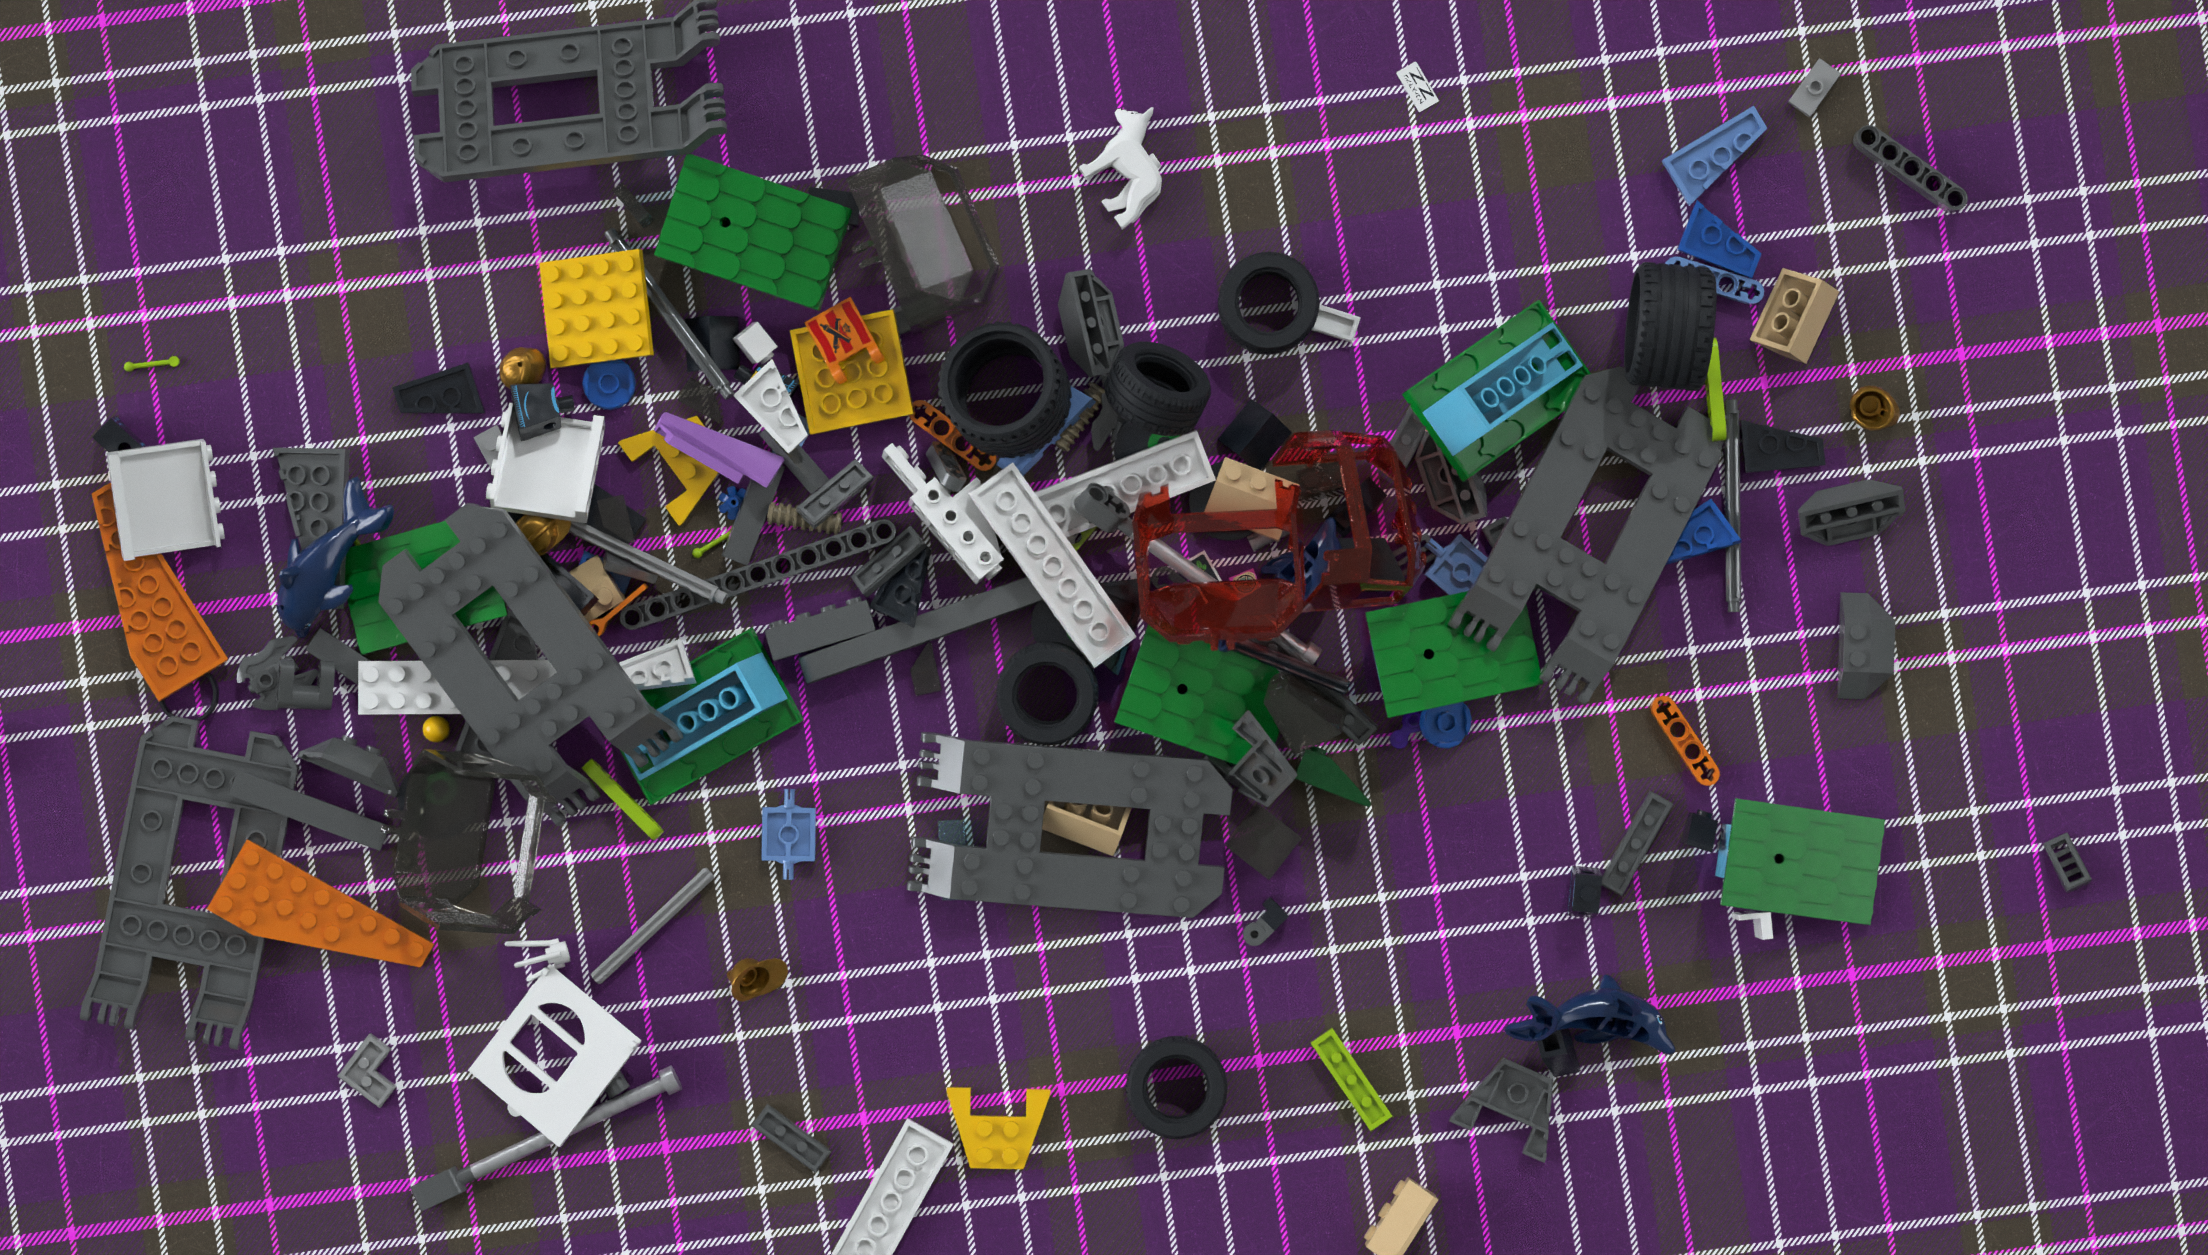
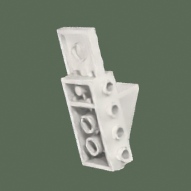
(934, 505)

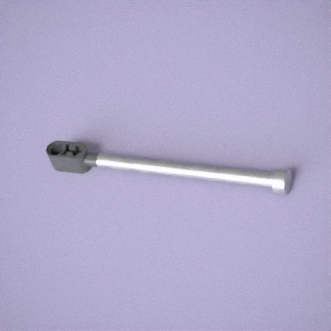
(1112, 513)
(453, 1181)

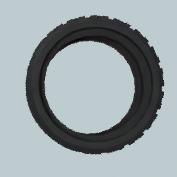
(1670, 326)
(976, 351)

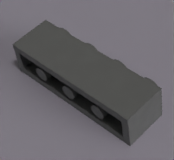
(821, 629)

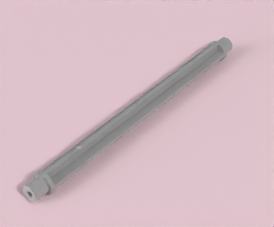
(648, 562)

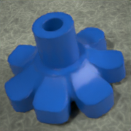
(727, 500)

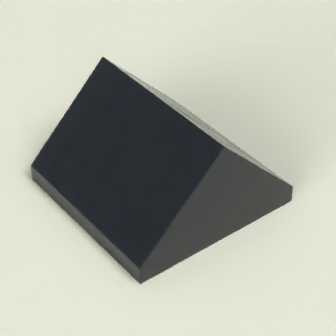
(716, 337)
(1254, 435)

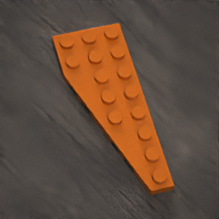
(158, 618)
(292, 906)

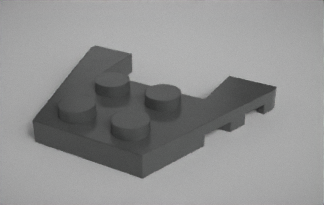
(1263, 770)
(1517, 1094)

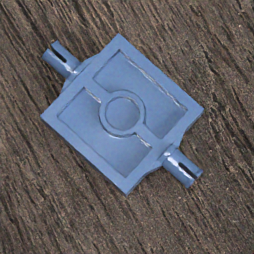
(1455, 565)
(788, 834)

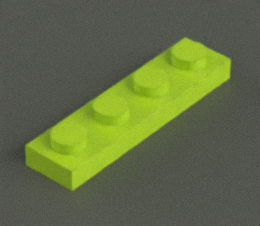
(1351, 1079)

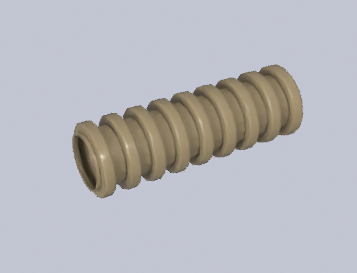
(1072, 432)
(788, 516)

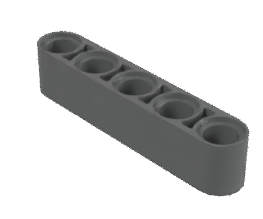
(1923, 170)

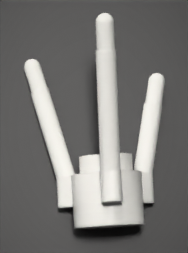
(556, 954)

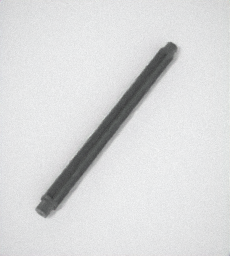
(677, 324)
(1732, 504)

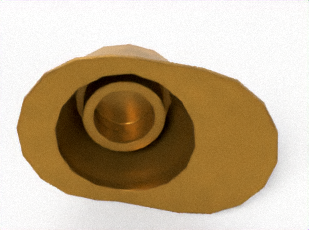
(543, 532)
(756, 978)

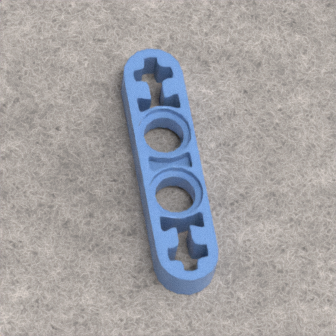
(1747, 282)

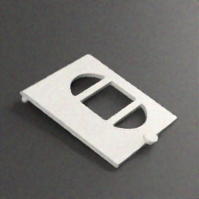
(598, 1061)

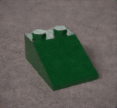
(1325, 774)

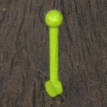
(173, 361)
(697, 552)

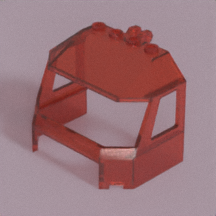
(1350, 568)
(1220, 608)

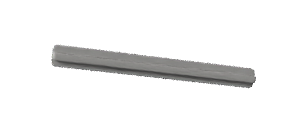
(648, 929)

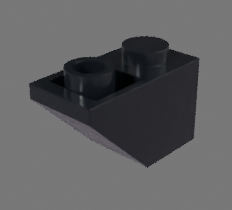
(1559, 1053)

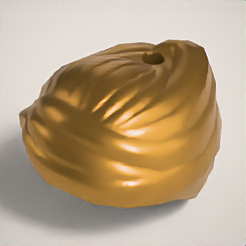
(522, 367)
(1868, 404)

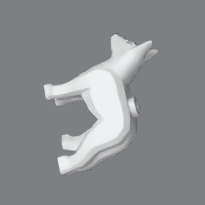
(1131, 161)

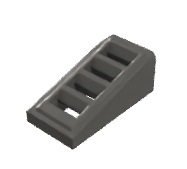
(2063, 877)

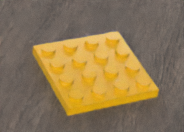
(596, 308)
(871, 389)

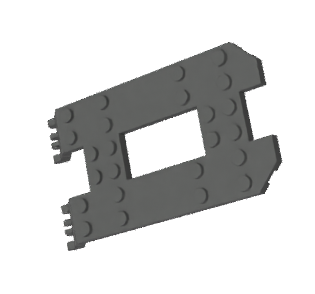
(627, 122)
(1534, 554)
(587, 675)
(1025, 777)
(137, 918)

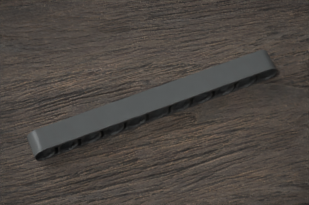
(772, 574)
(927, 628)

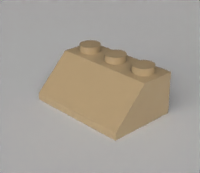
(1794, 315)
(1245, 488)
(600, 583)
(1087, 824)
(1400, 1219)

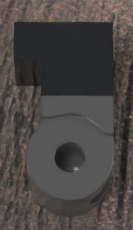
(1259, 930)

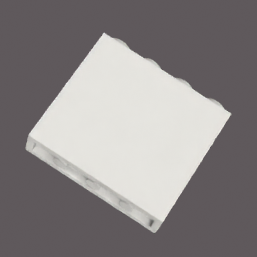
(549, 472)
(164, 498)

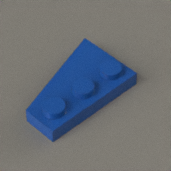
(1717, 244)
(1704, 532)

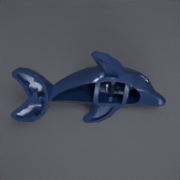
(1314, 563)
(310, 575)
(1604, 1012)

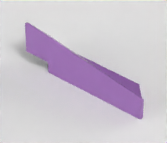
(720, 452)

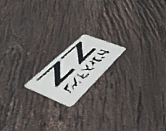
(1417, 86)

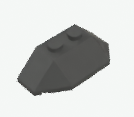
(1090, 322)
(1444, 487)
(1850, 511)
(1864, 646)
(354, 762)

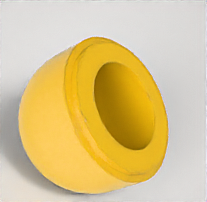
(436, 729)

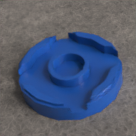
(609, 384)
(1446, 724)

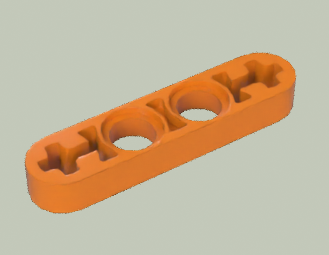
(951, 437)
(1680, 743)

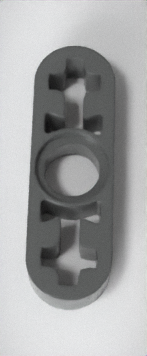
(946, 466)

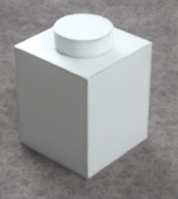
(755, 343)

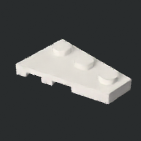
(772, 407)
(660, 667)

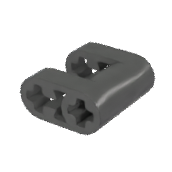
(305, 696)

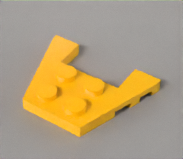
(692, 473)
(997, 1140)

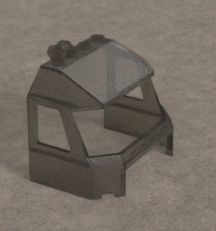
(920, 239)
(447, 835)

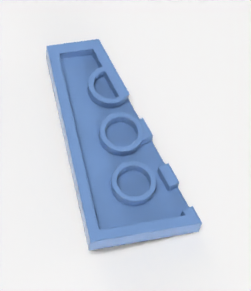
(1709, 156)
(1079, 403)

